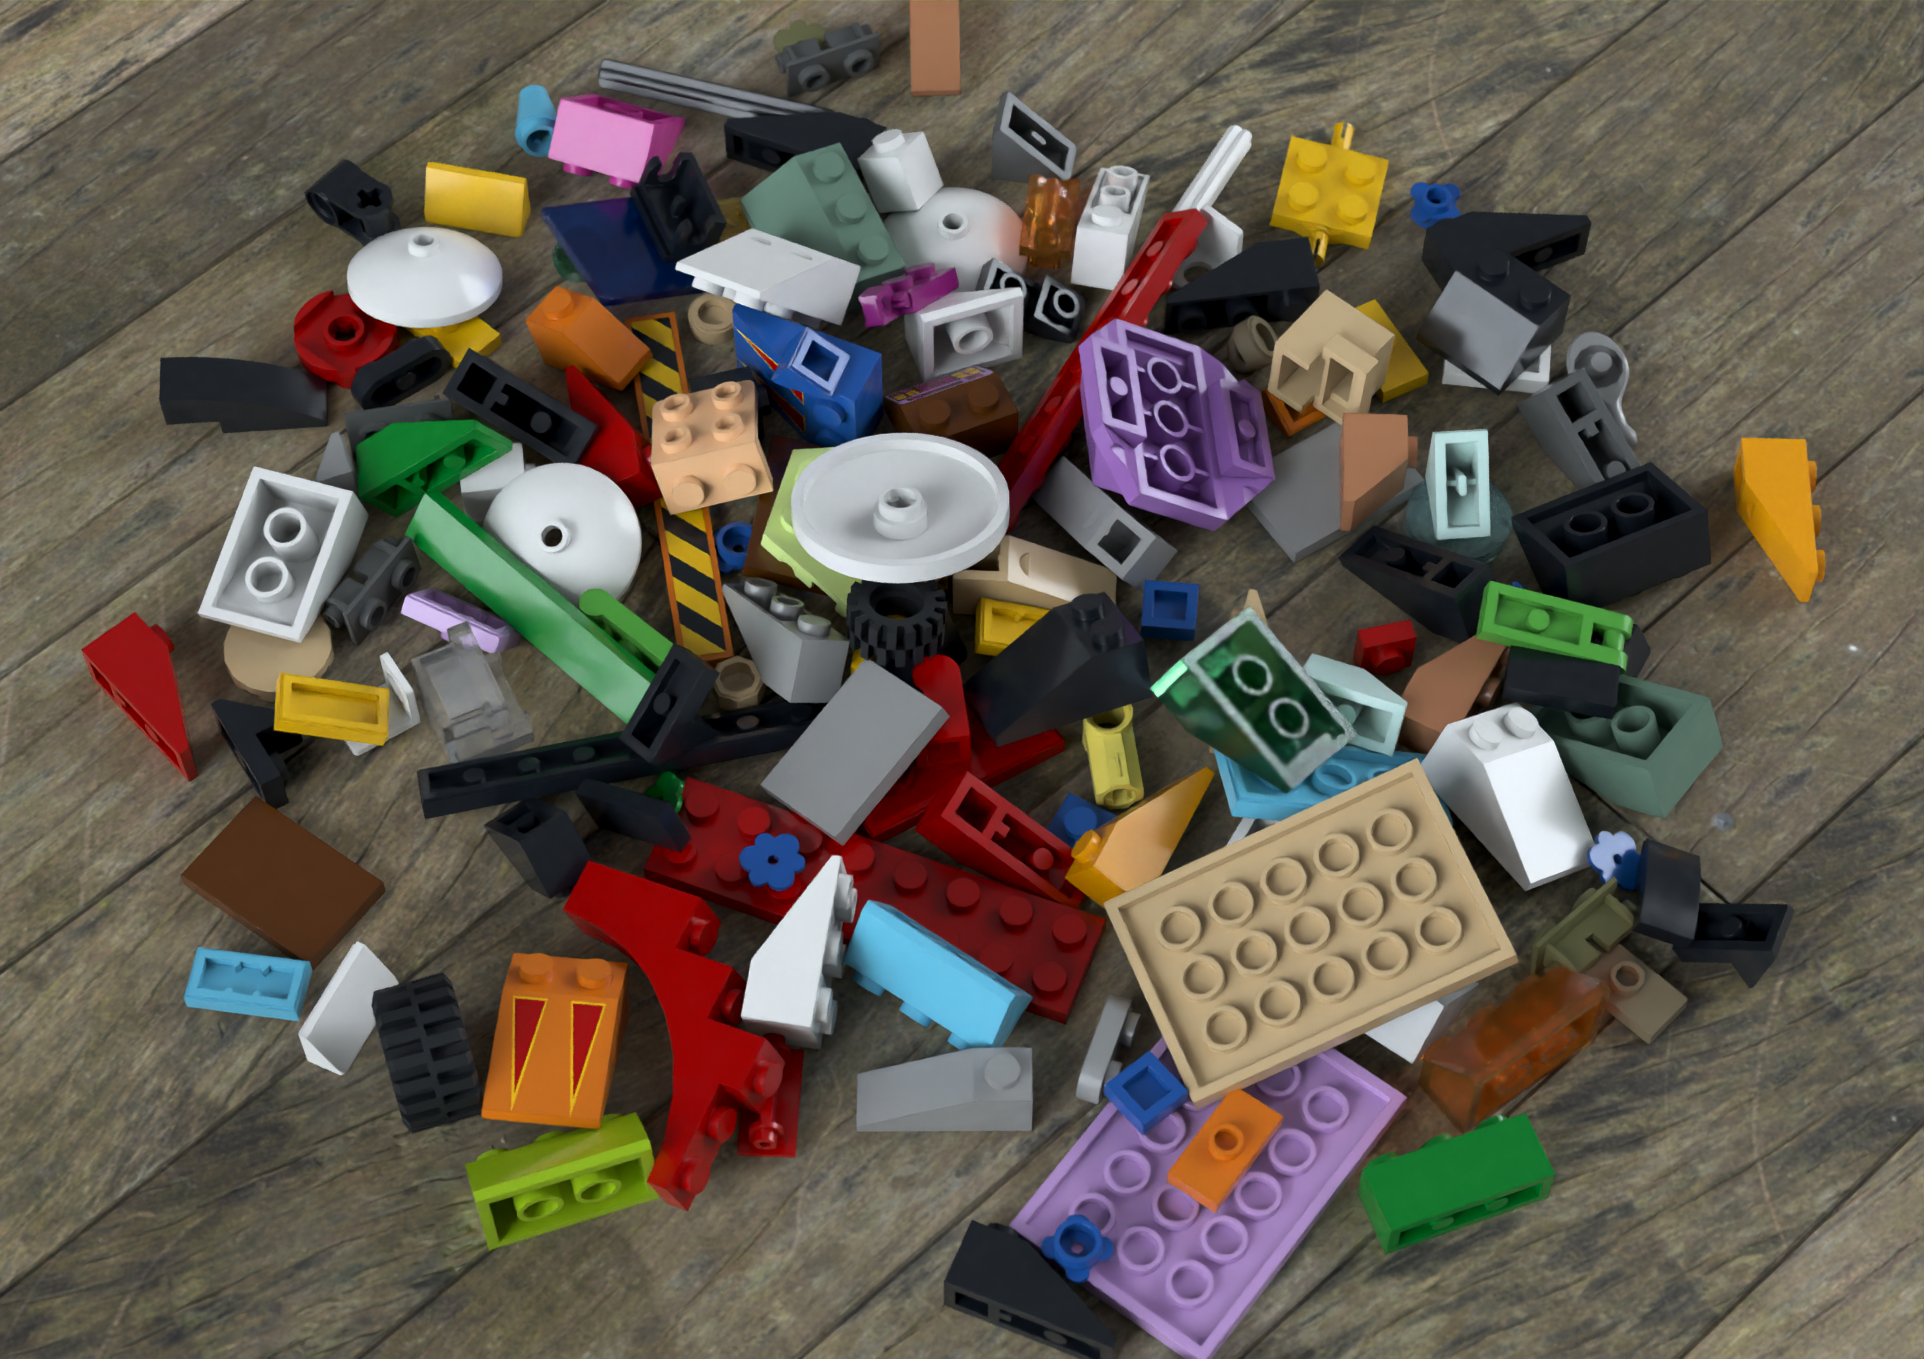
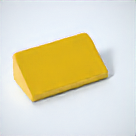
(476, 200)

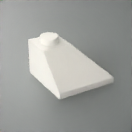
(966, 331)

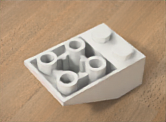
(775, 277)
(796, 965)

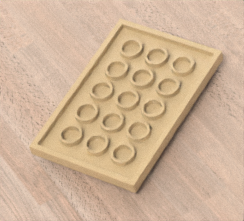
(1309, 933)

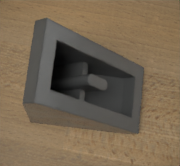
(1028, 145)

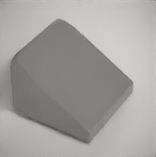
(337, 465)

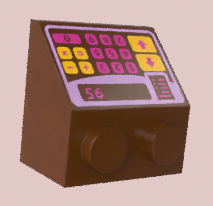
(958, 406)

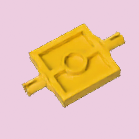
(1329, 192)

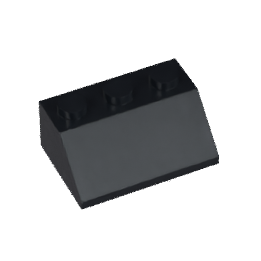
(1615, 538)

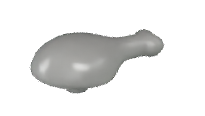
(1607, 370)

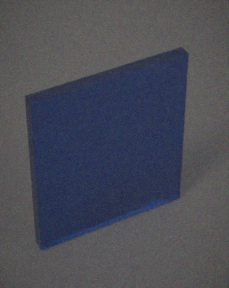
(615, 252)

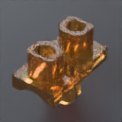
(1049, 221)

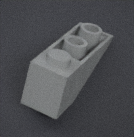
(1103, 525)
(789, 645)

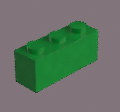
(1455, 1182)

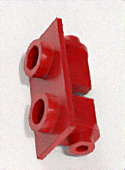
(776, 1127)

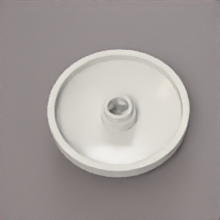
(900, 507)

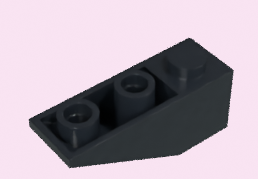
(1265, 281)

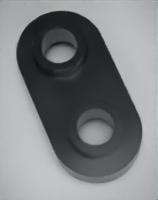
(400, 373)

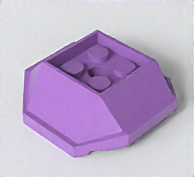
(1171, 426)

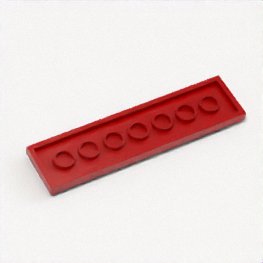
(1012, 932)

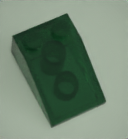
(1254, 703)

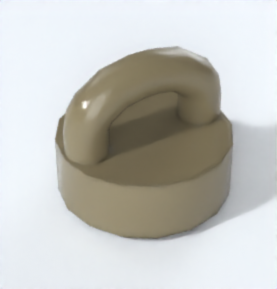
(1254, 342)

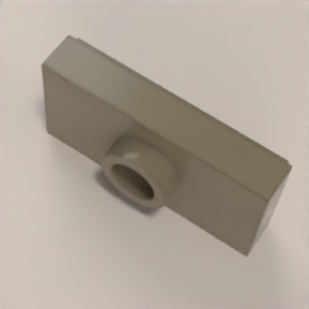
(1637, 992)

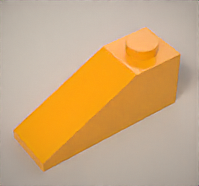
(1136, 842)

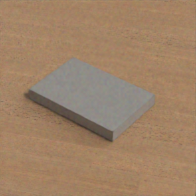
(1304, 497)
(854, 751)

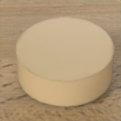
(711, 319)

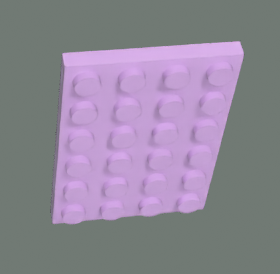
(1175, 1261)

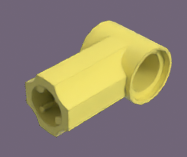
(1113, 758)

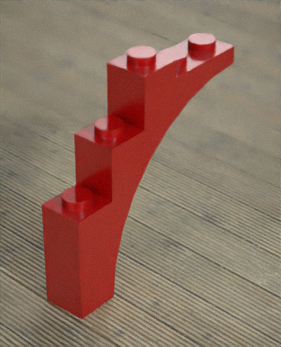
(702, 1002)

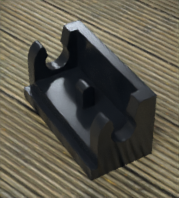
(678, 208)

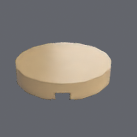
(259, 658)

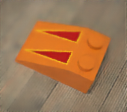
(557, 1040)

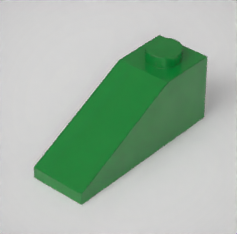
(422, 457)

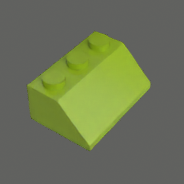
(562, 1179)

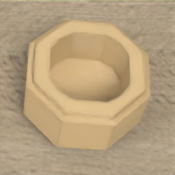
(738, 684)

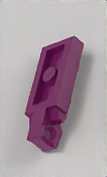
(907, 293)

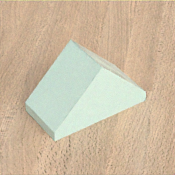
(1459, 484)

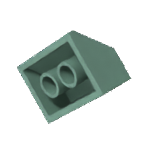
(826, 208)

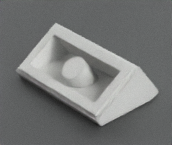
(344, 1011)

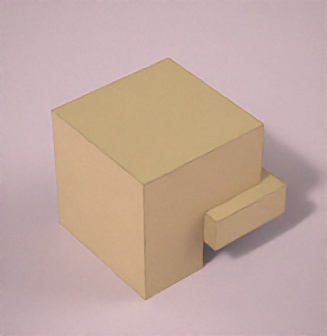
(1331, 359)

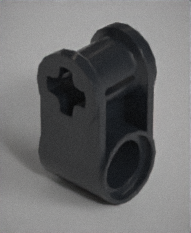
(353, 202)

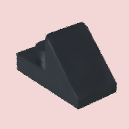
(668, 715)
(257, 746)
(1738, 935)

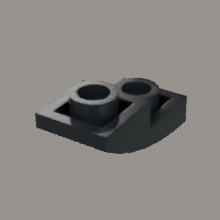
(1048, 305)
(1668, 893)

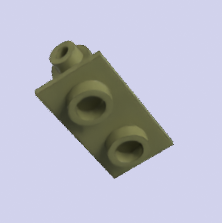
(1593, 916)

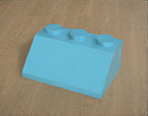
(933, 978)

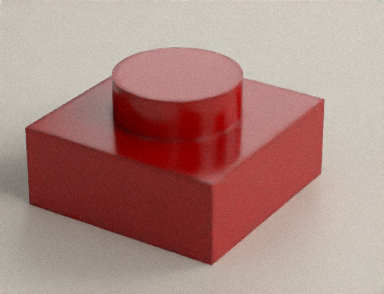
(1385, 648)

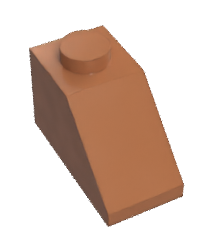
(1372, 463)

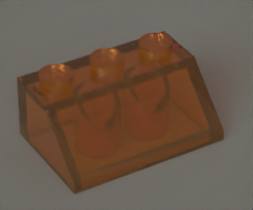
(1513, 1045)

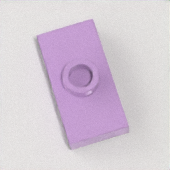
(444, 611)

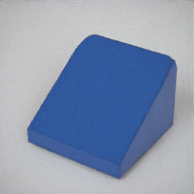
(811, 365)

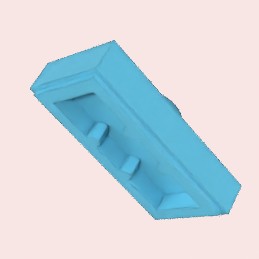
(248, 984)

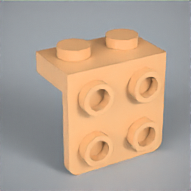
(709, 447)

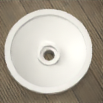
(982, 231)
(424, 277)
(596, 521)

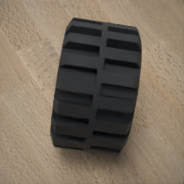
(427, 1052)

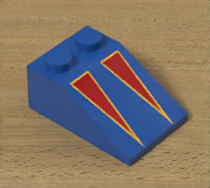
(856, 401)

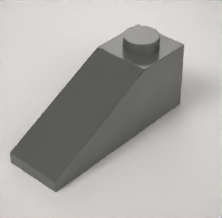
(1578, 430)

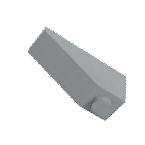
(949, 1093)

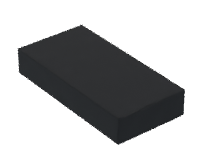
(1561, 682)
(633, 814)

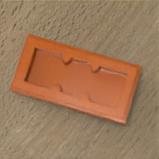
(1224, 1149)

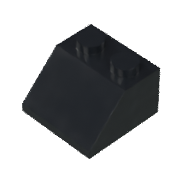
(1495, 317)

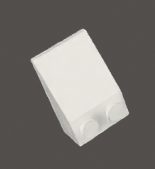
(283, 554)
(1511, 793)

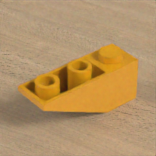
(1776, 505)

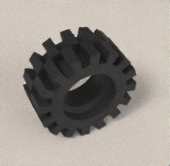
(890, 637)

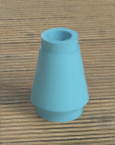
(535, 121)

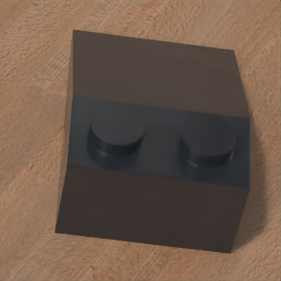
(1061, 671)

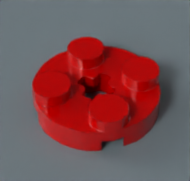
(334, 359)

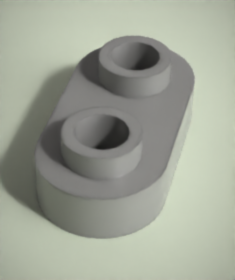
(1115, 1028)

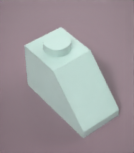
(1362, 700)

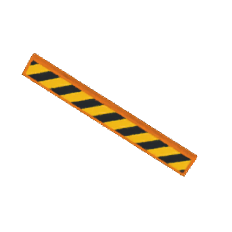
(684, 537)

